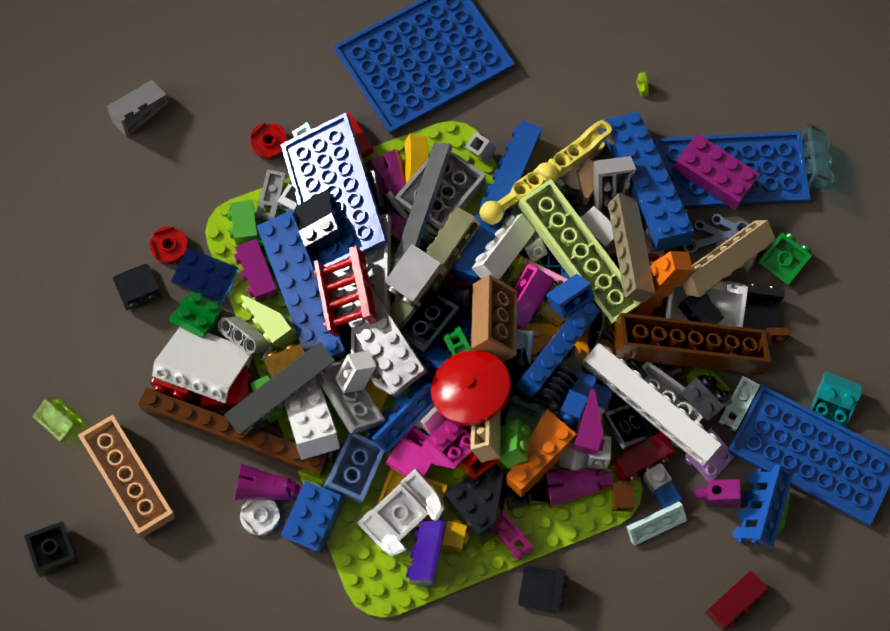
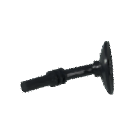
(599, 332)

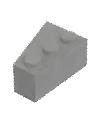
(137, 107)
(611, 178)

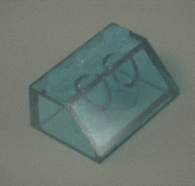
(817, 158)

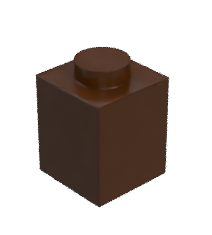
(622, 497)

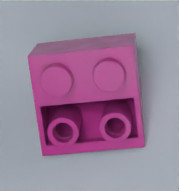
(447, 445)
(406, 454)

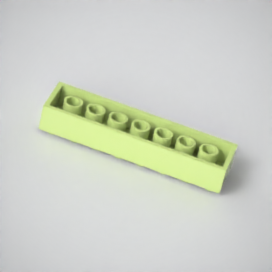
(576, 248)

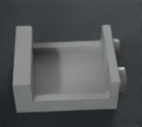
(413, 275)

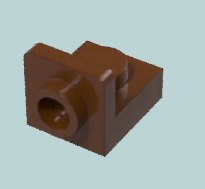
(777, 335)

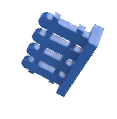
(402, 416)
(773, 504)

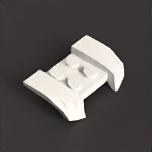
(401, 512)

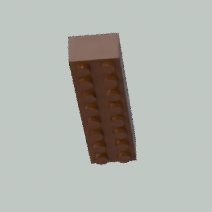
(691, 343)

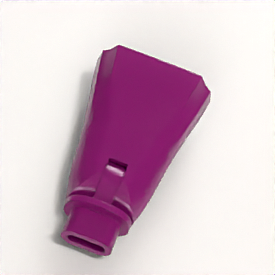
(390, 169)
(260, 485)
(570, 485)

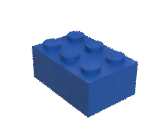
(313, 517)

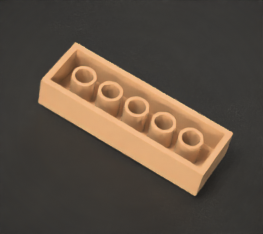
(126, 476)

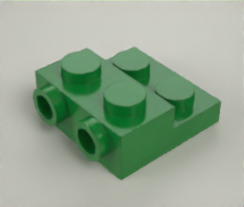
(786, 258)
(197, 314)

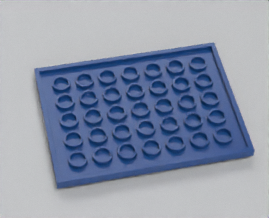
(422, 59)

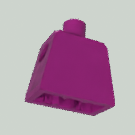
(728, 496)

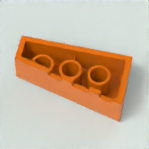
(666, 274)
(547, 445)

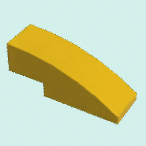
(416, 154)

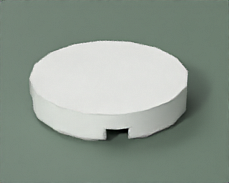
(259, 516)

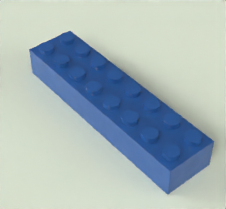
(651, 185)
(300, 288)

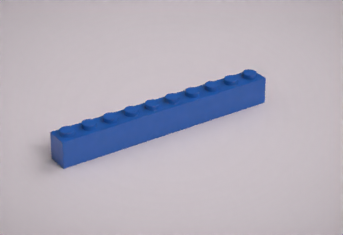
(512, 169)

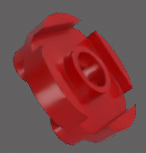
(258, 142)
(159, 240)

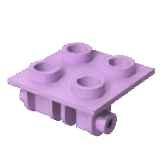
(716, 462)

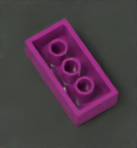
(716, 171)

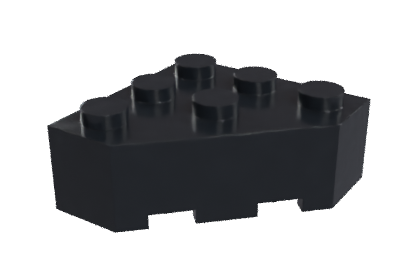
(480, 502)

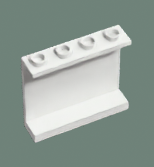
(201, 364)

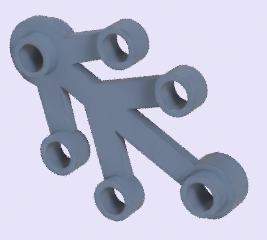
(718, 236)

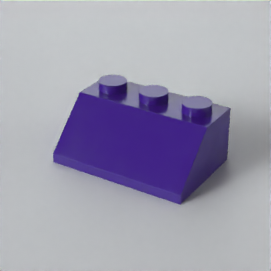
(426, 553)

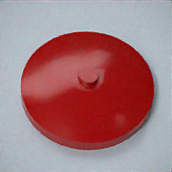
(471, 388)

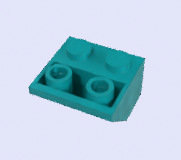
(836, 398)

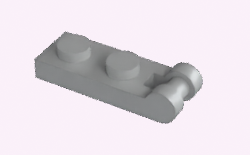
(270, 194)

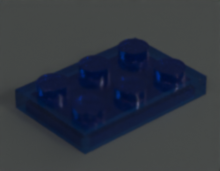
(205, 275)

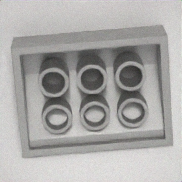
(457, 189)

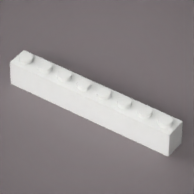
(651, 404)

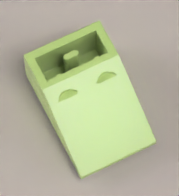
(277, 327)

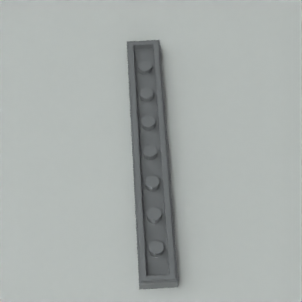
(424, 199)

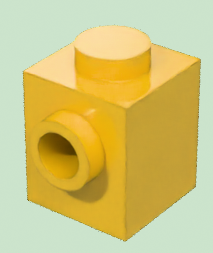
(455, 536)

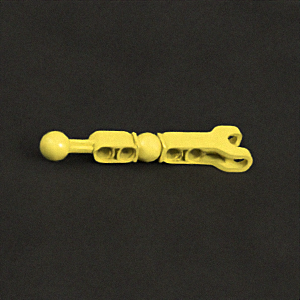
(584, 147)

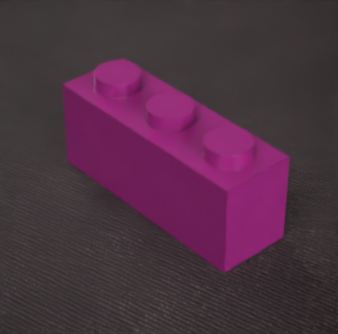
(255, 271)

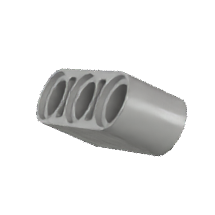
(243, 335)

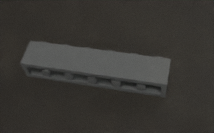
(279, 387)

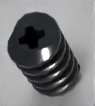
(557, 386)

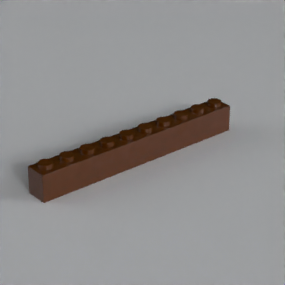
(221, 429)

